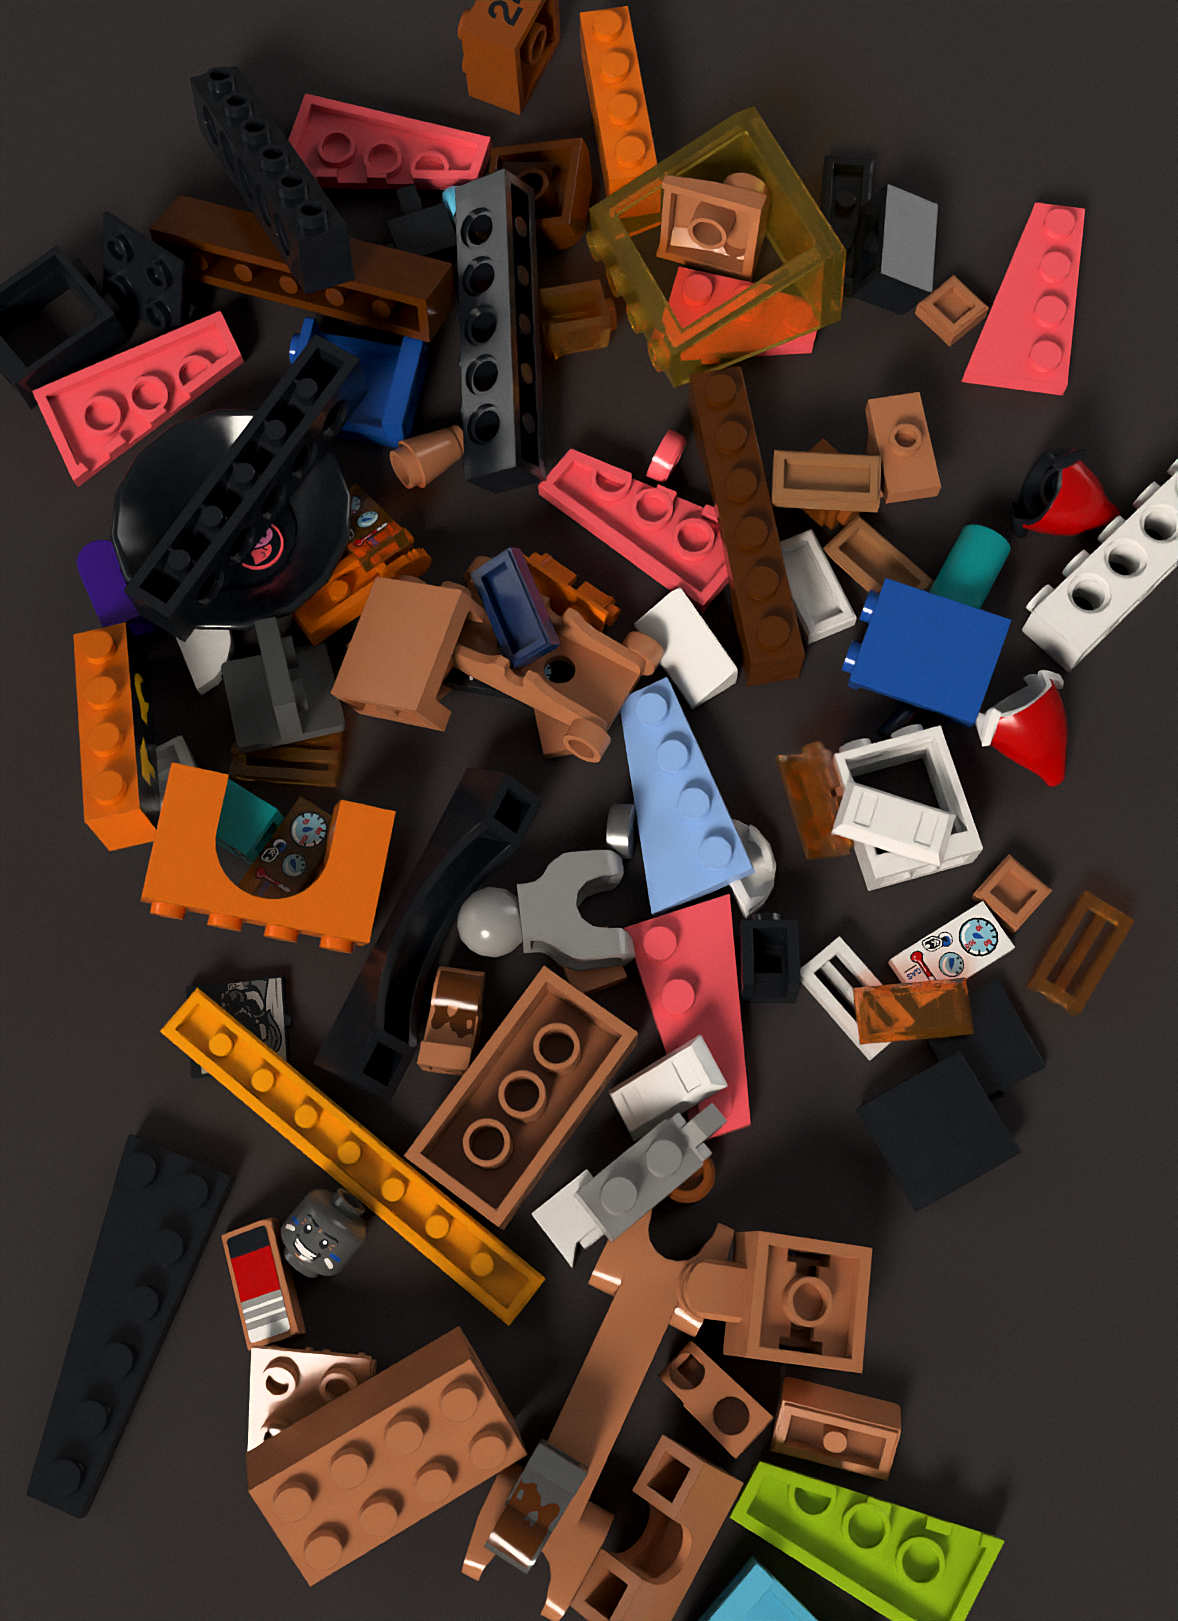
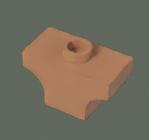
(902, 439)

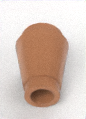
(427, 456)

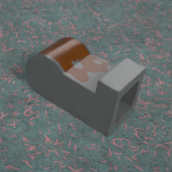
(536, 1505)

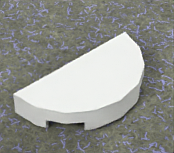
(205, 654)
(754, 889)

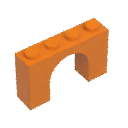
(189, 877)

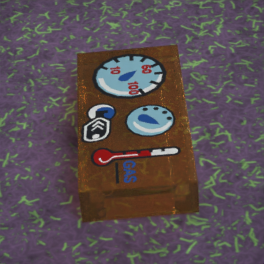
(372, 531)
(290, 855)

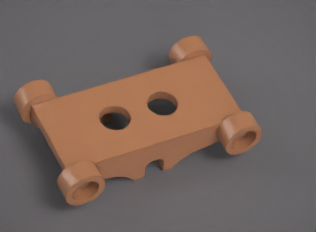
(587, 702)

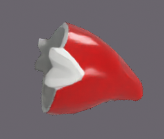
(1030, 727)

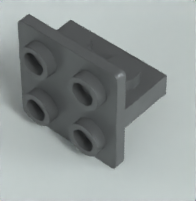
(281, 692)

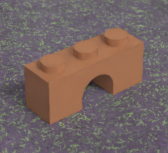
(687, 1510)

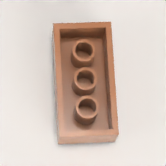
(523, 1097)
(383, 1456)

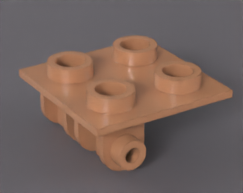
(297, 1382)

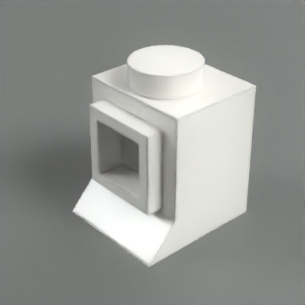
(567, 1220)

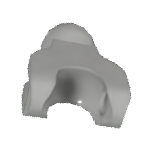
(548, 915)

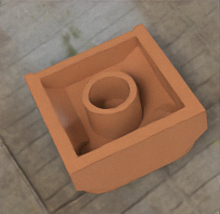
(715, 223)

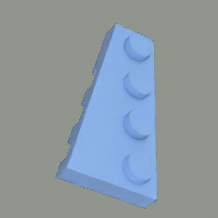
(680, 813)

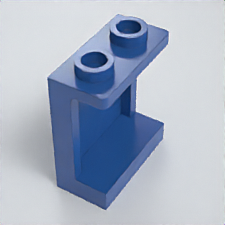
(394, 383)
(926, 651)

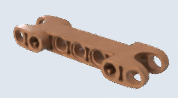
(601, 1399)

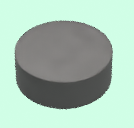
(622, 829)

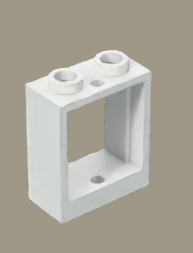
(905, 746)

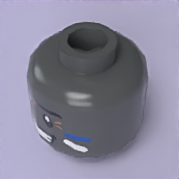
(324, 1232)

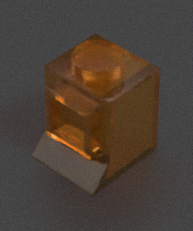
(575, 318)

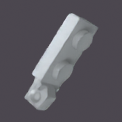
(649, 1171)

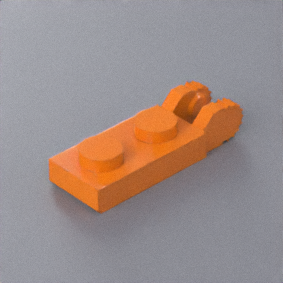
(349, 589)

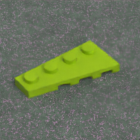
(869, 1547)

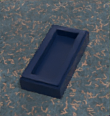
(515, 608)

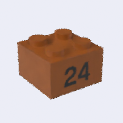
(508, 48)

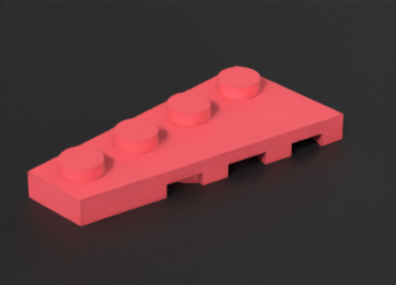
(381, 150)
(1033, 315)
(129, 395)
(645, 524)
(693, 991)

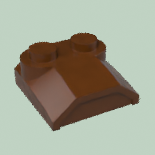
(561, 185)

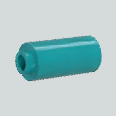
(972, 566)

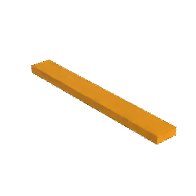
(354, 1156)

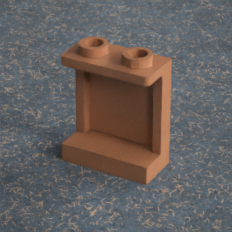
(404, 650)

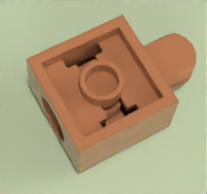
(774, 1299)

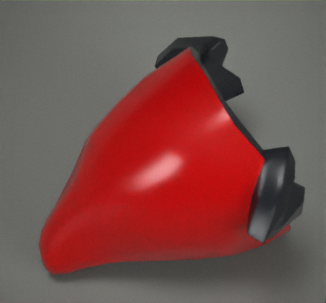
(1061, 497)

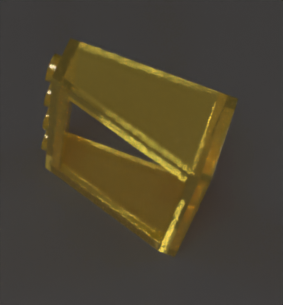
(771, 312)

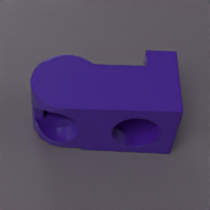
(105, 587)

